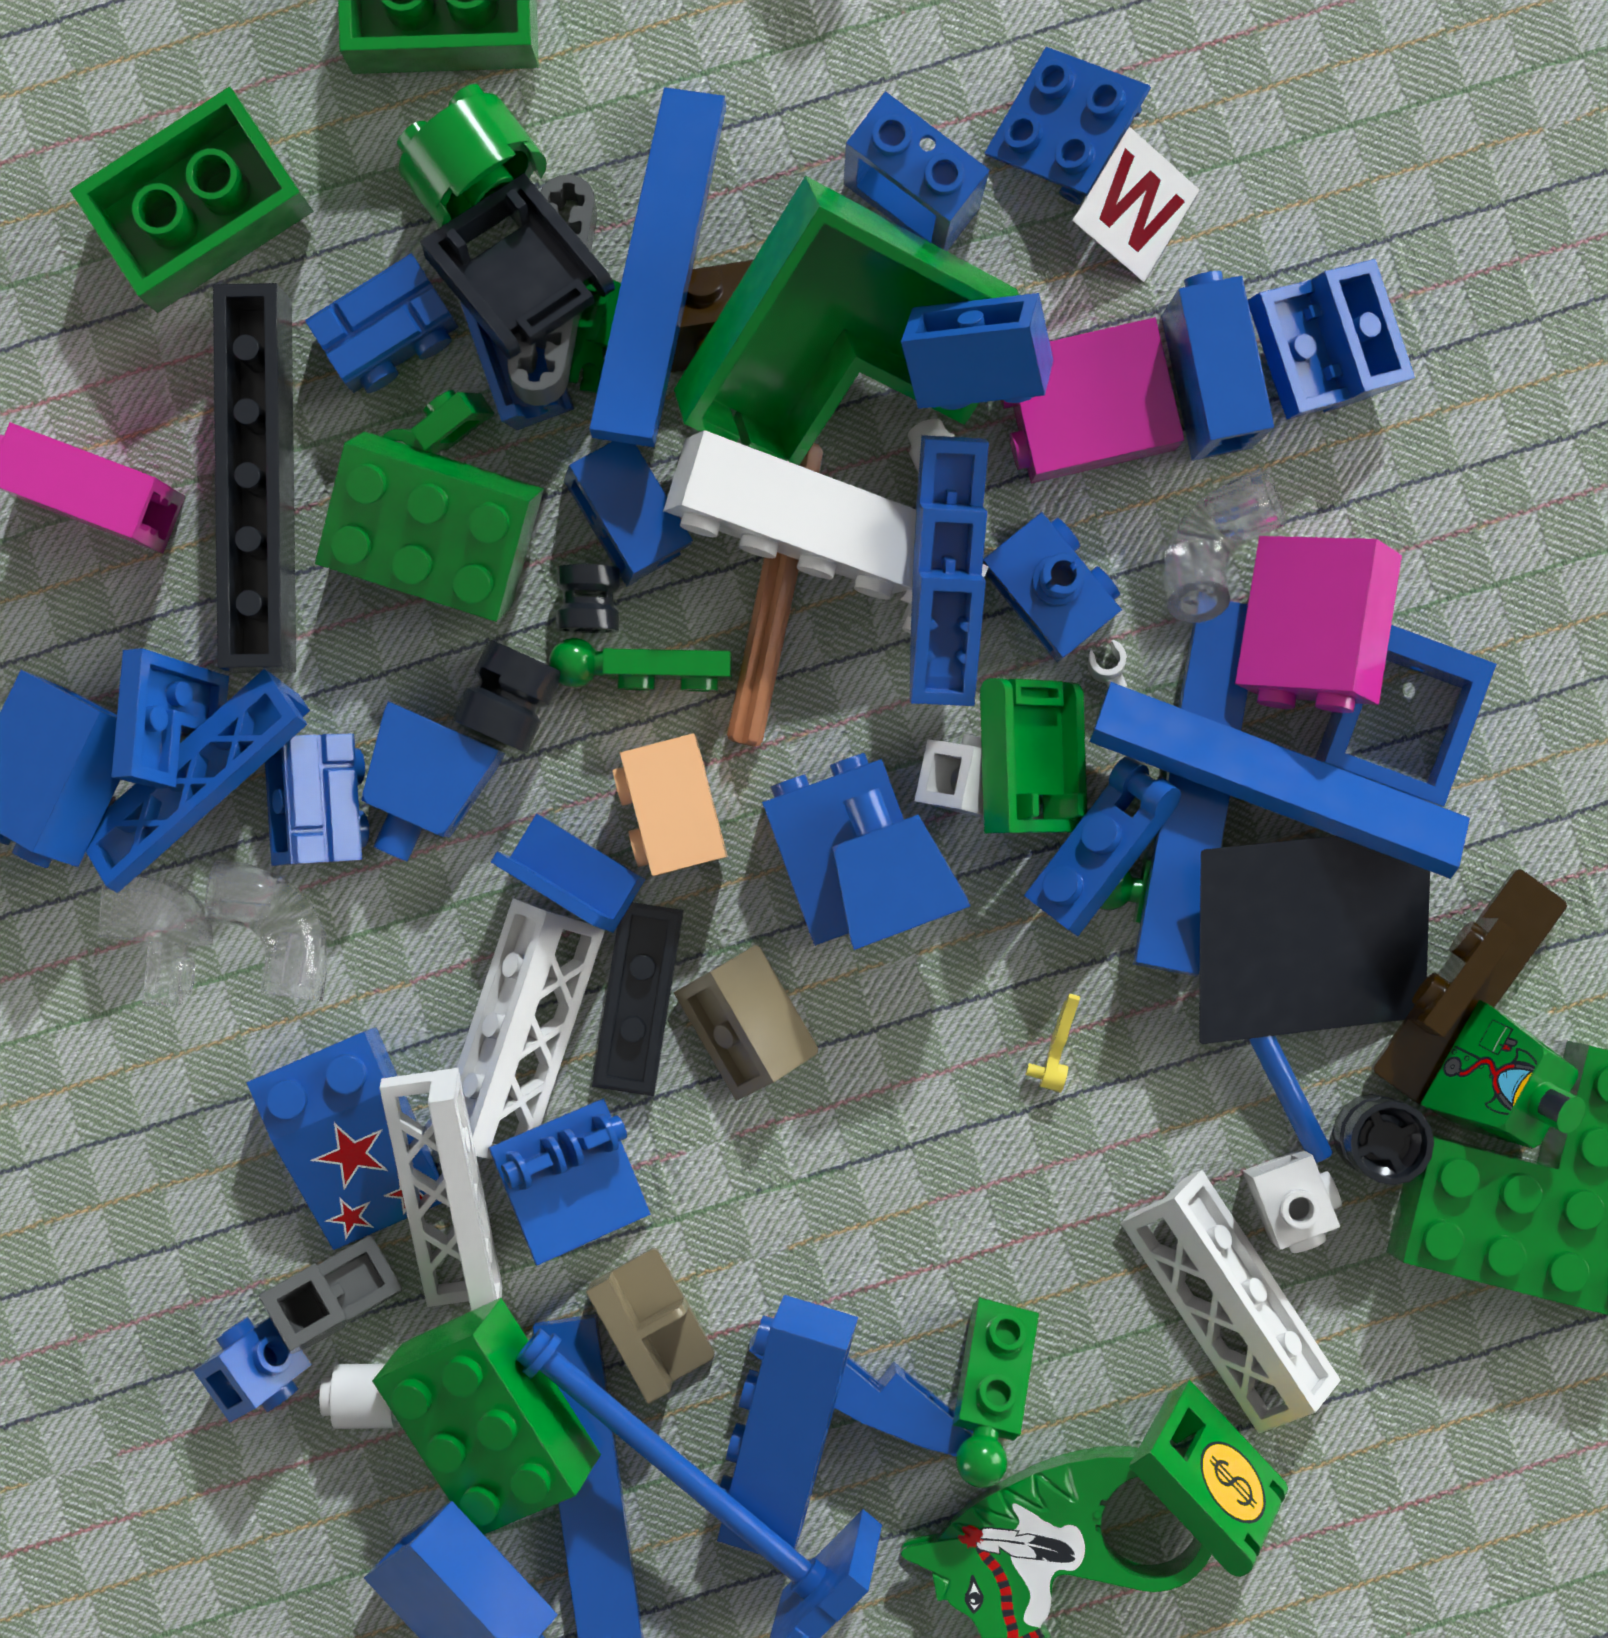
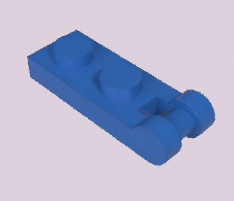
(1103, 845)

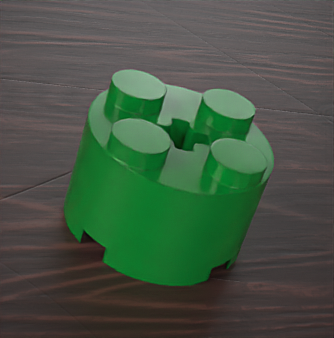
(466, 153)

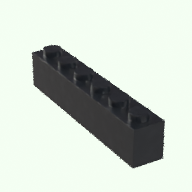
(254, 478)

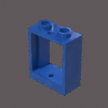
(915, 188)
(1442, 663)

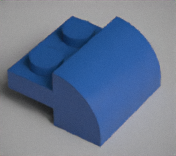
(1331, 339)

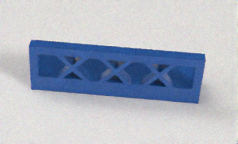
(209, 768)

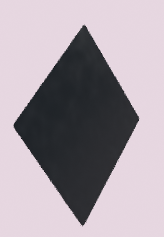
(1308, 938)

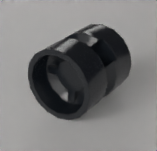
(507, 696)
(1383, 1139)

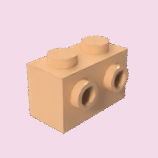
(671, 805)

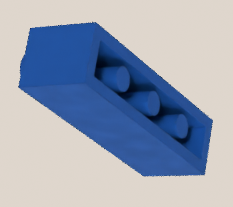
(788, 1415)

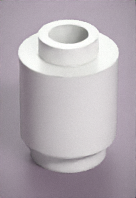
(354, 1399)

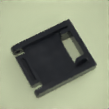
(525, 280)

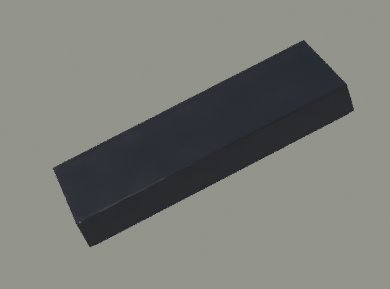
(638, 999)

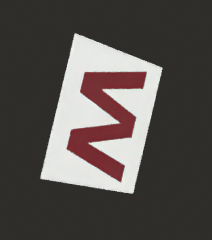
(1136, 204)

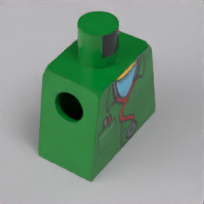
(1505, 1082)

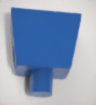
(423, 778)
(891, 874)

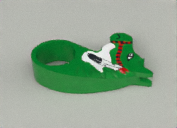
(1025, 1531)

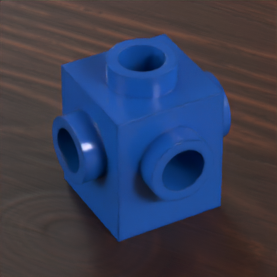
(251, 1369)

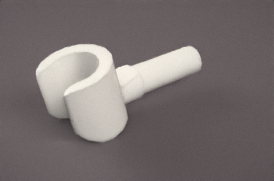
(1109, 675)

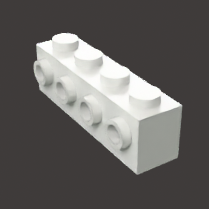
(793, 513)

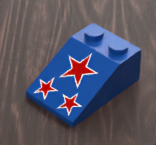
(336, 1138)

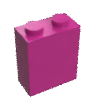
(1101, 406)
(88, 488)
(1318, 621)

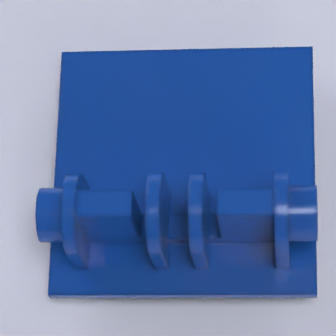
(1067, 122)
(570, 1180)

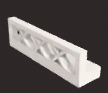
(506, 1023)
(457, 1188)
(1242, 1300)

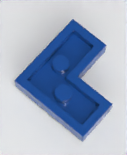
(154, 706)

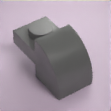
(330, 1294)

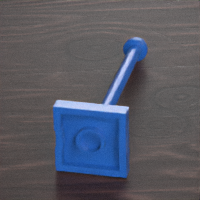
(819, 1587)

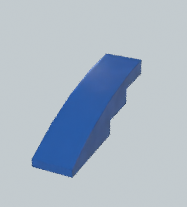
(948, 571)
(897, 1407)

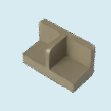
(650, 1323)

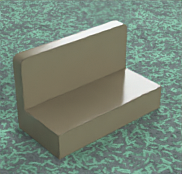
(747, 1022)

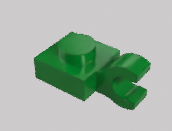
(591, 337)
(447, 421)

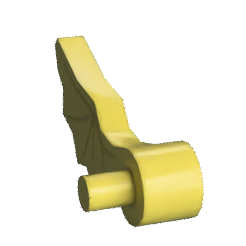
(1053, 1074)

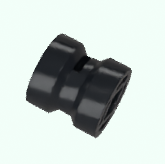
(587, 613)

